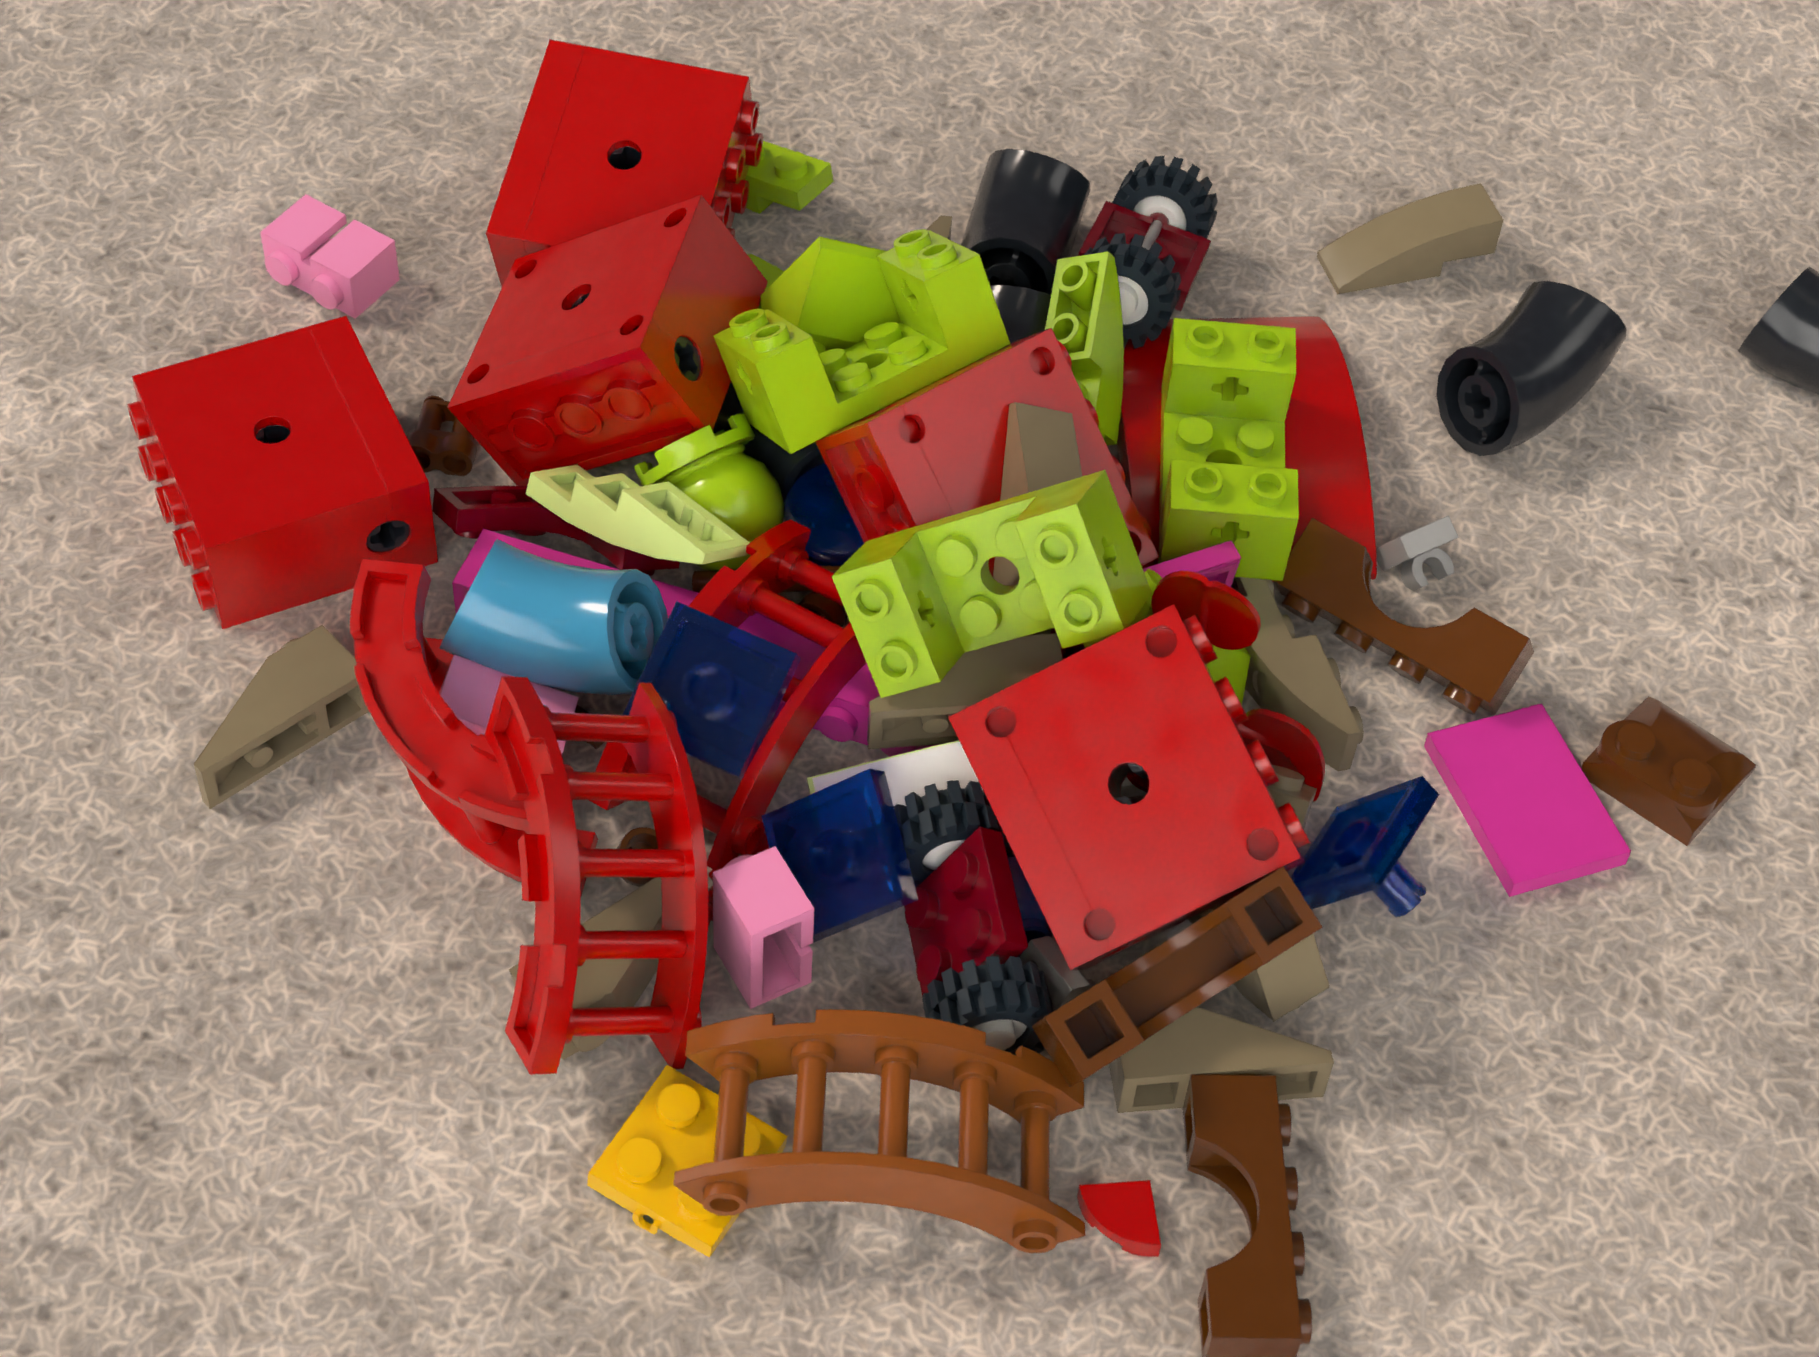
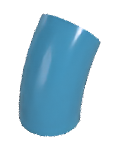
(558, 622)

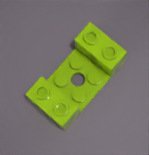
(806, 395)
(1226, 444)
(929, 589)

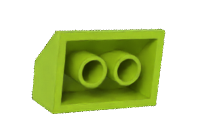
(832, 293)

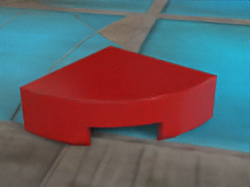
(1123, 1214)

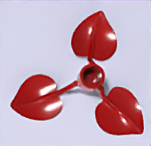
(1233, 625)

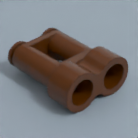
(442, 450)

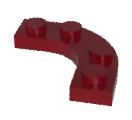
(509, 508)

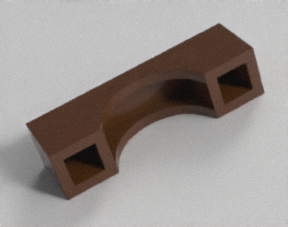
(1470, 656)
(1176, 977)
(1238, 1141)

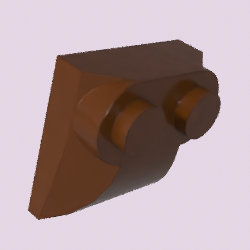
(1666, 769)

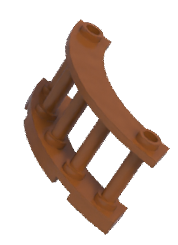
(897, 1050)

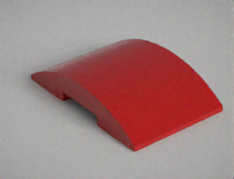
(1320, 432)

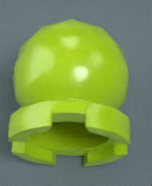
(721, 480)

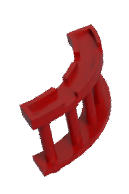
(732, 596)
(401, 687)
(554, 864)

